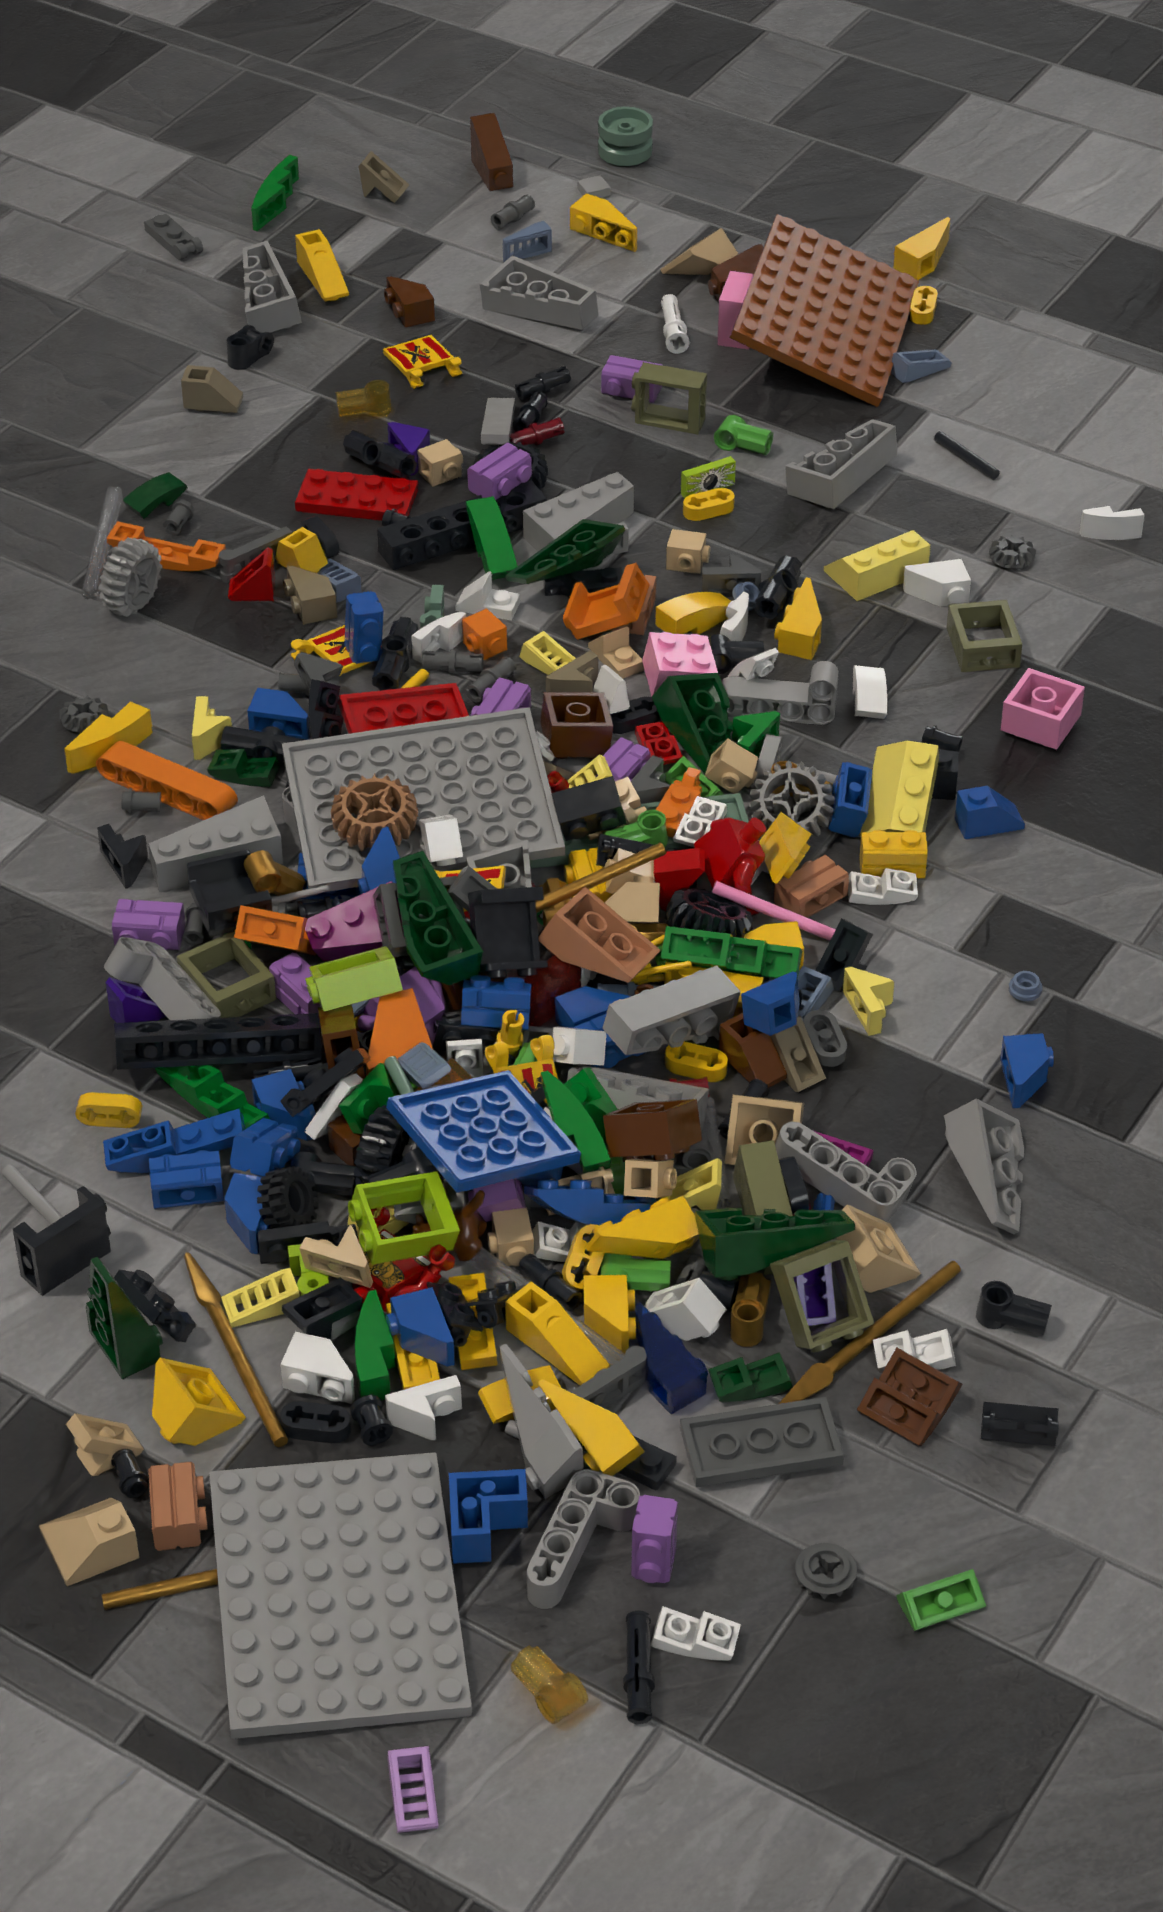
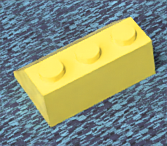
(879, 565)
(902, 787)

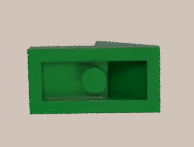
(751, 730)
(592, 1096)
(367, 1097)

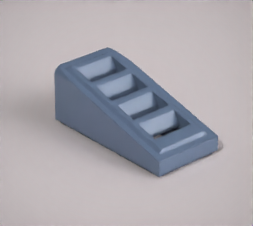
(542, 245)
(917, 364)
(342, 579)
(820, 983)
(423, 1065)

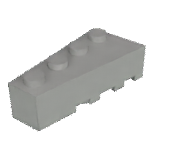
(538, 295)

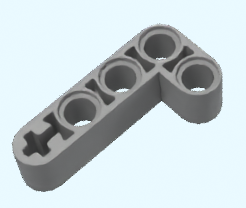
(793, 700)
(160, 978)
(844, 1176)
(586, 1502)

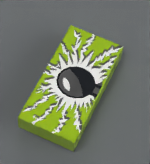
(708, 476)

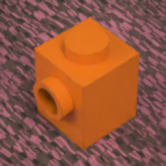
(484, 634)

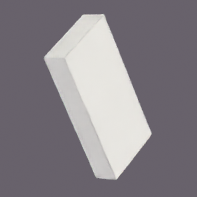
(330, 1109)

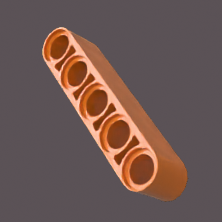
(178, 785)

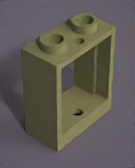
(668, 417)
(973, 654)
(255, 990)
(859, 1316)

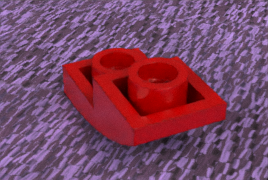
(658, 740)

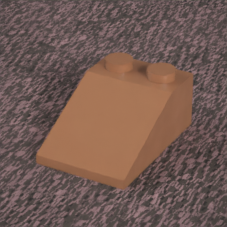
(597, 938)

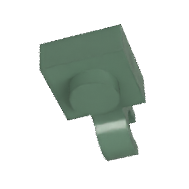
(433, 606)

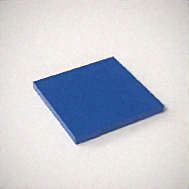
(483, 1131)

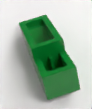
(491, 537)
(575, 1123)
(373, 1349)

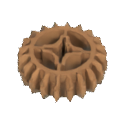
(373, 805)

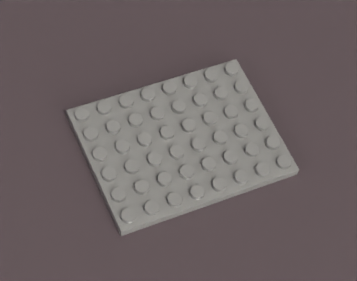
(470, 767)
(337, 1596)

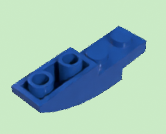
(132, 1150)
(583, 1202)

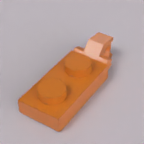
(680, 799)

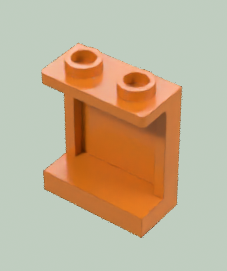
(606, 608)
(273, 930)

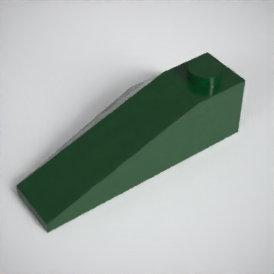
(574, 550)
(695, 713)
(432, 924)
(747, 1243)
(119, 1325)

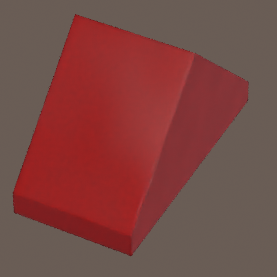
(255, 580)
(677, 871)

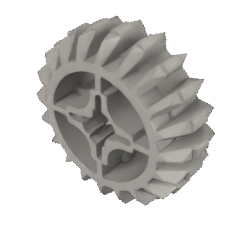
(130, 576)
(820, 800)

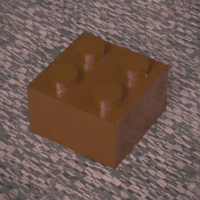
(576, 724)
(652, 1129)

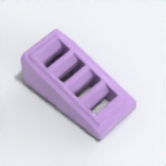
(406, 1759)

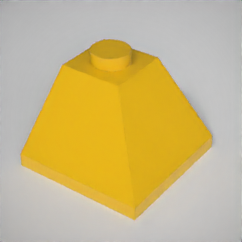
(191, 1403)

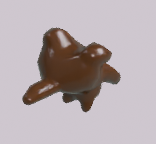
(470, 1227)

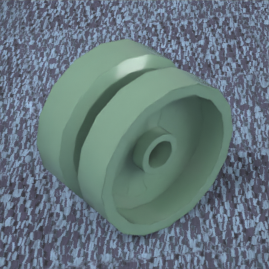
(625, 136)

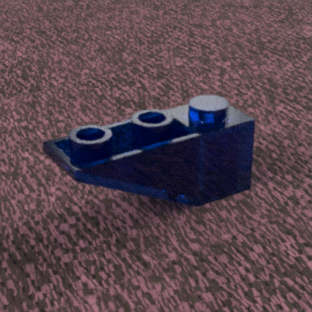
(671, 1371)

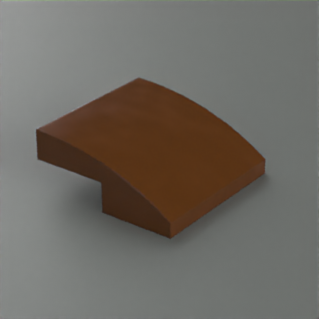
(909, 1397)

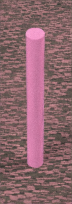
(772, 910)

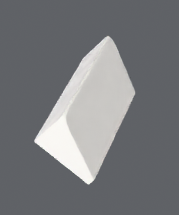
(614, 689)

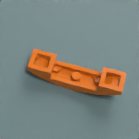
(173, 555)

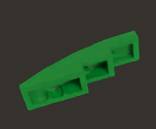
(274, 191)
(730, 953)
(208, 1093)

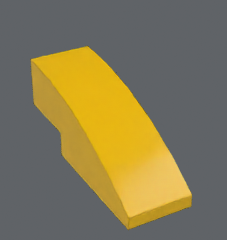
(692, 612)
(129, 725)

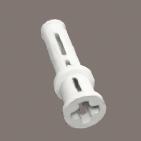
(674, 328)

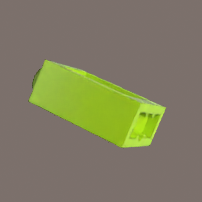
(353, 979)
(436, 1206)

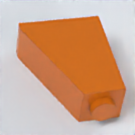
(396, 1027)

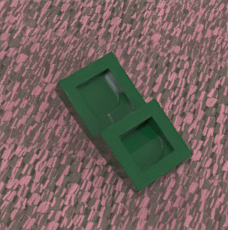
(158, 490)
(237, 768)
(755, 1380)

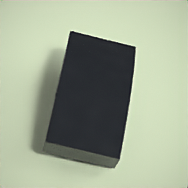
(322, 709)

